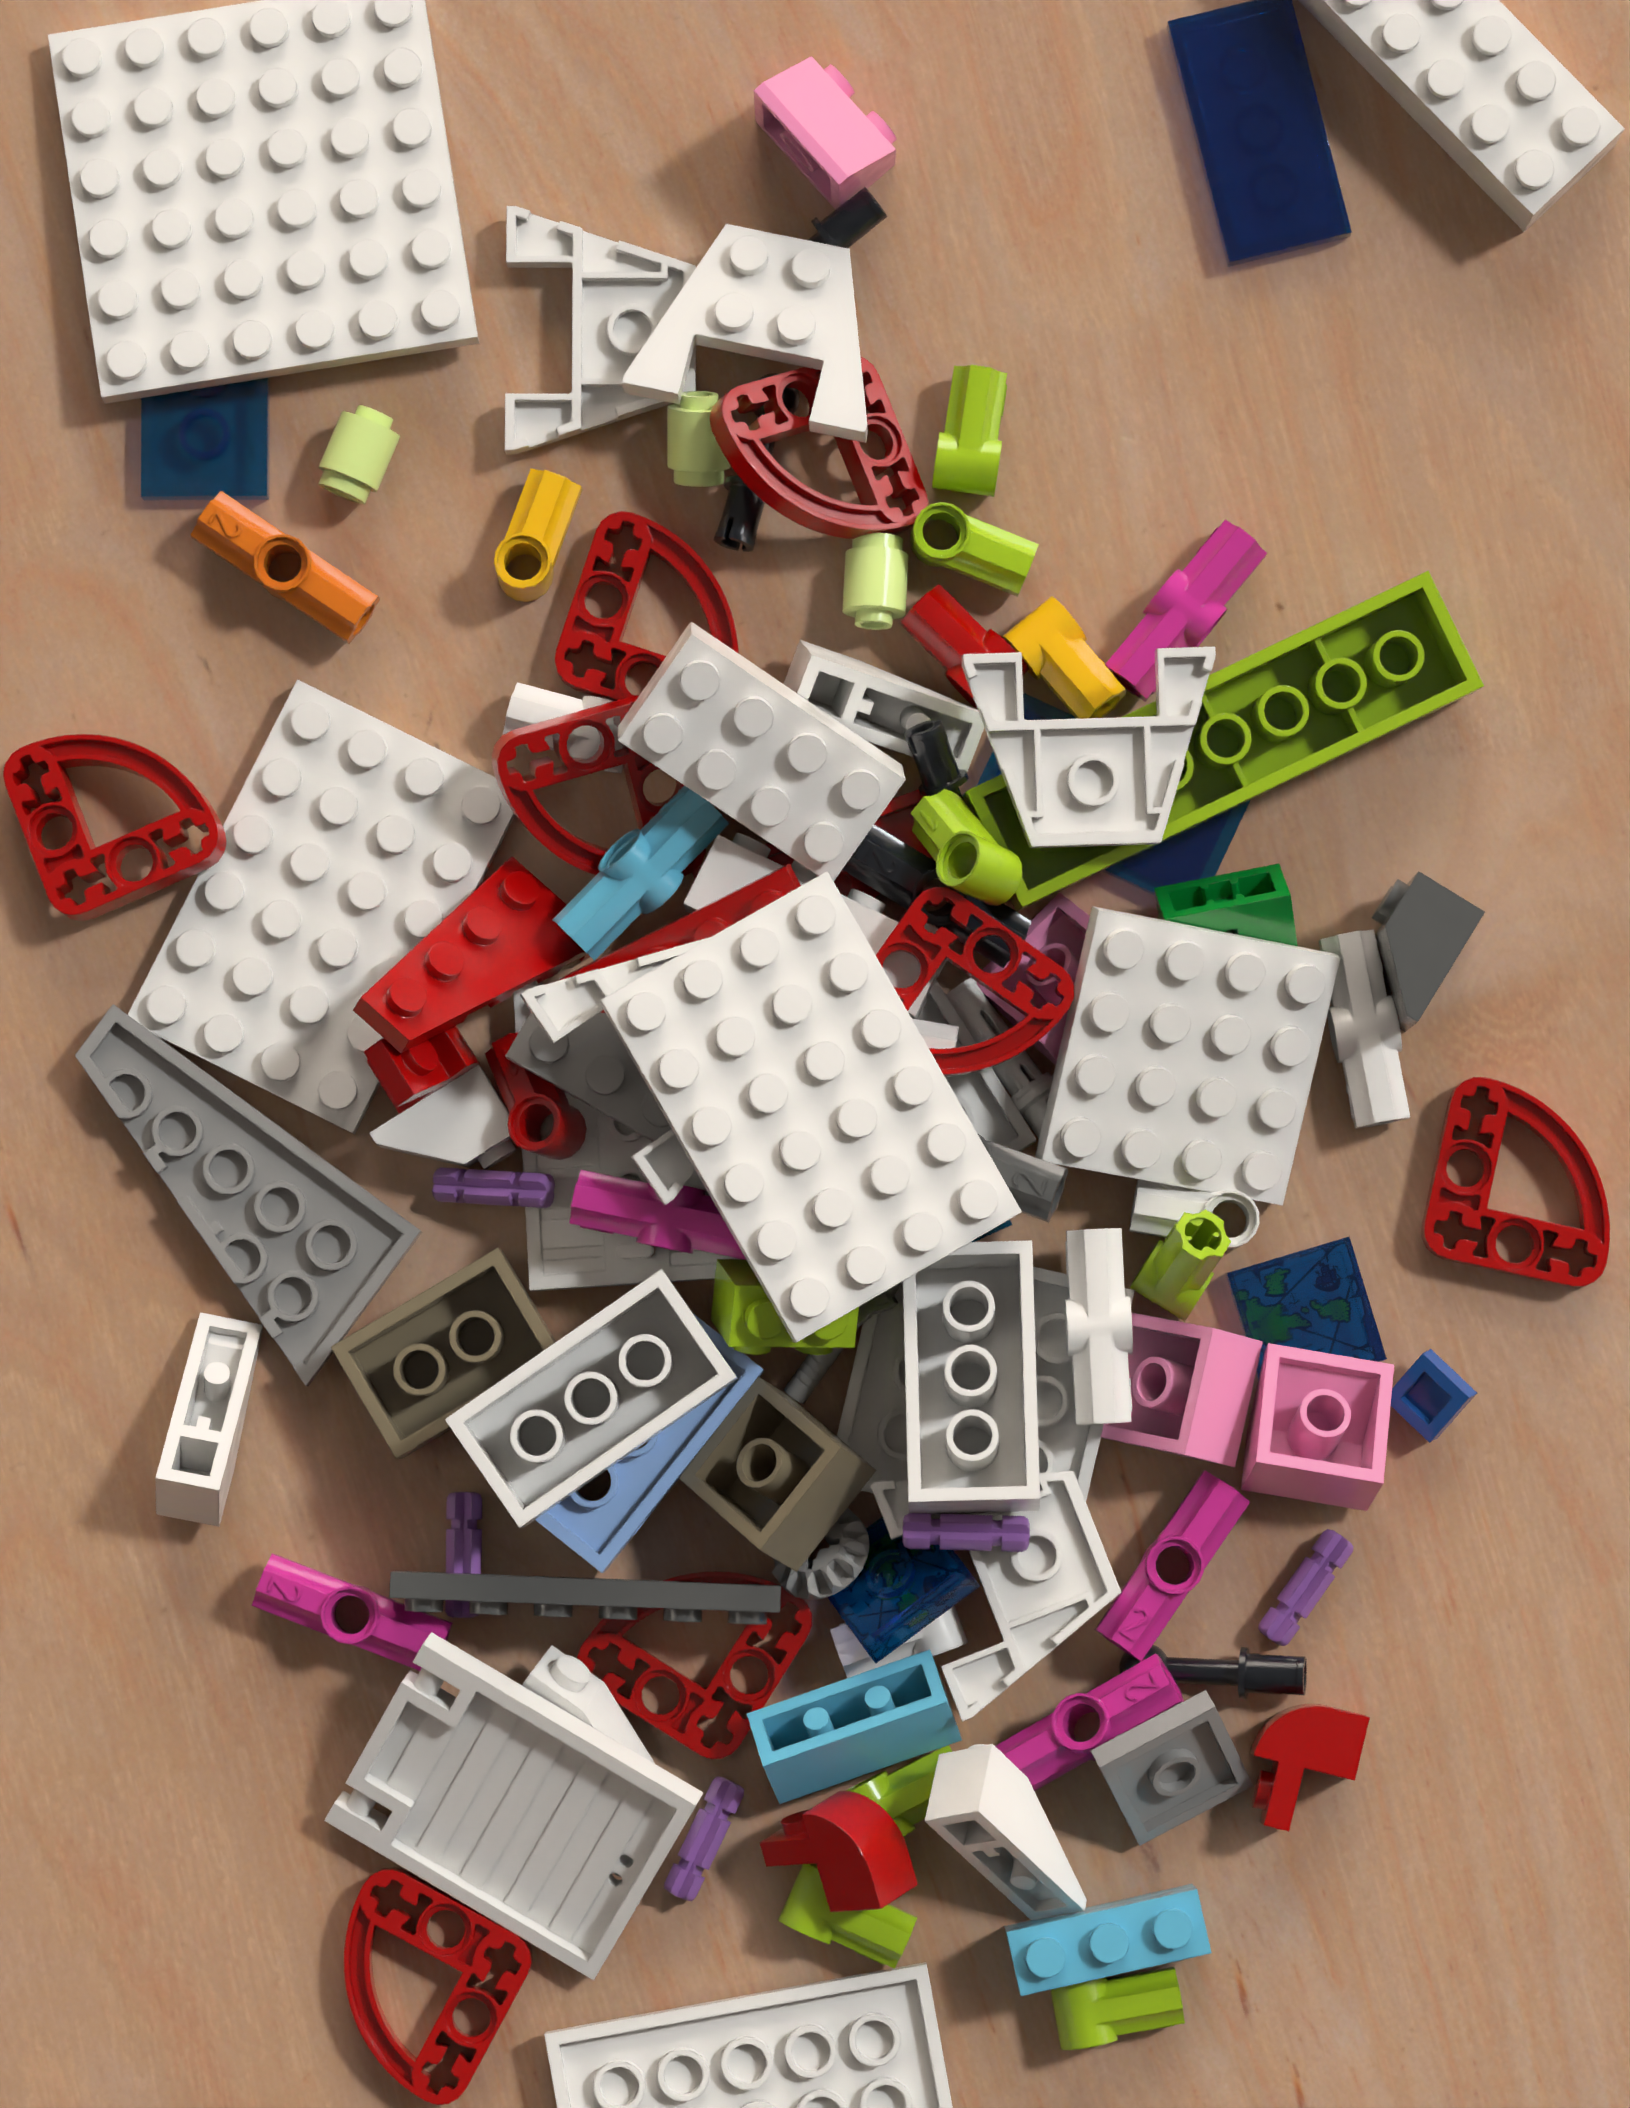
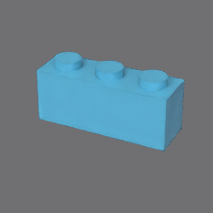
(854, 1727)
(1108, 1939)

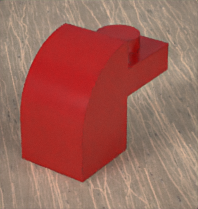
(421, 1069)
(1302, 1738)
(854, 1848)

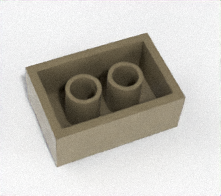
(442, 1350)

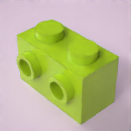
(751, 1323)

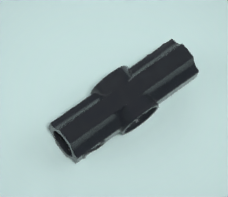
(902, 874)

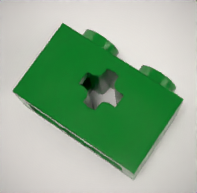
(1239, 902)

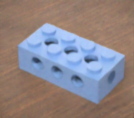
(645, 1476)

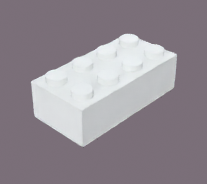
(761, 752)
(972, 1382)
(591, 1399)

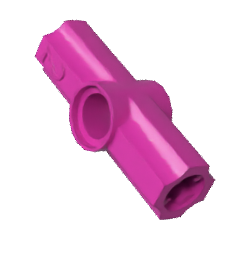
(1187, 606)
(635, 1210)
(1196, 1530)
(312, 1599)
(1129, 1699)

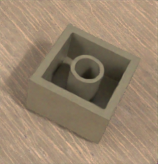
(777, 1474)

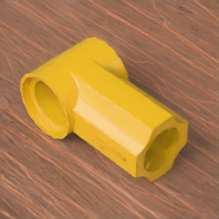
(538, 531)
(1058, 654)

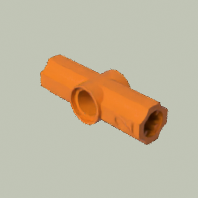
(254, 543)

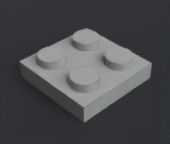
(1172, 1767)

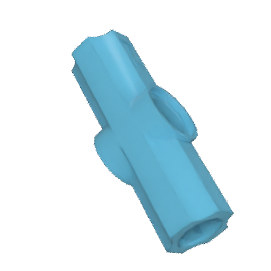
(640, 871)

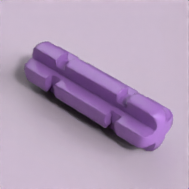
(493, 1187)
(966, 1532)
(463, 1543)
(1305, 1587)
(704, 1838)

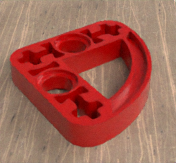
(793, 499)
(607, 634)
(527, 808)
(80, 854)
(931, 951)
(1472, 1201)
(694, 1698)
(465, 1956)

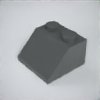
(1420, 941)

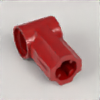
(949, 632)
(530, 1102)

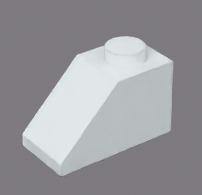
(453, 1125)

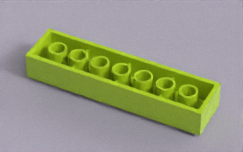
(1277, 721)

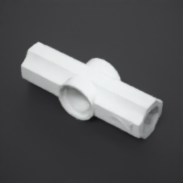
(1366, 1031)
(1098, 1326)

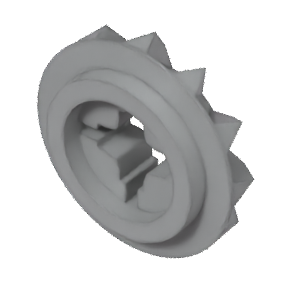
(834, 1565)

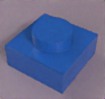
(1430, 1395)

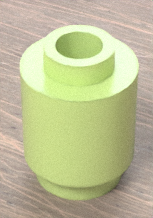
(691, 443)
(358, 454)
(875, 580)

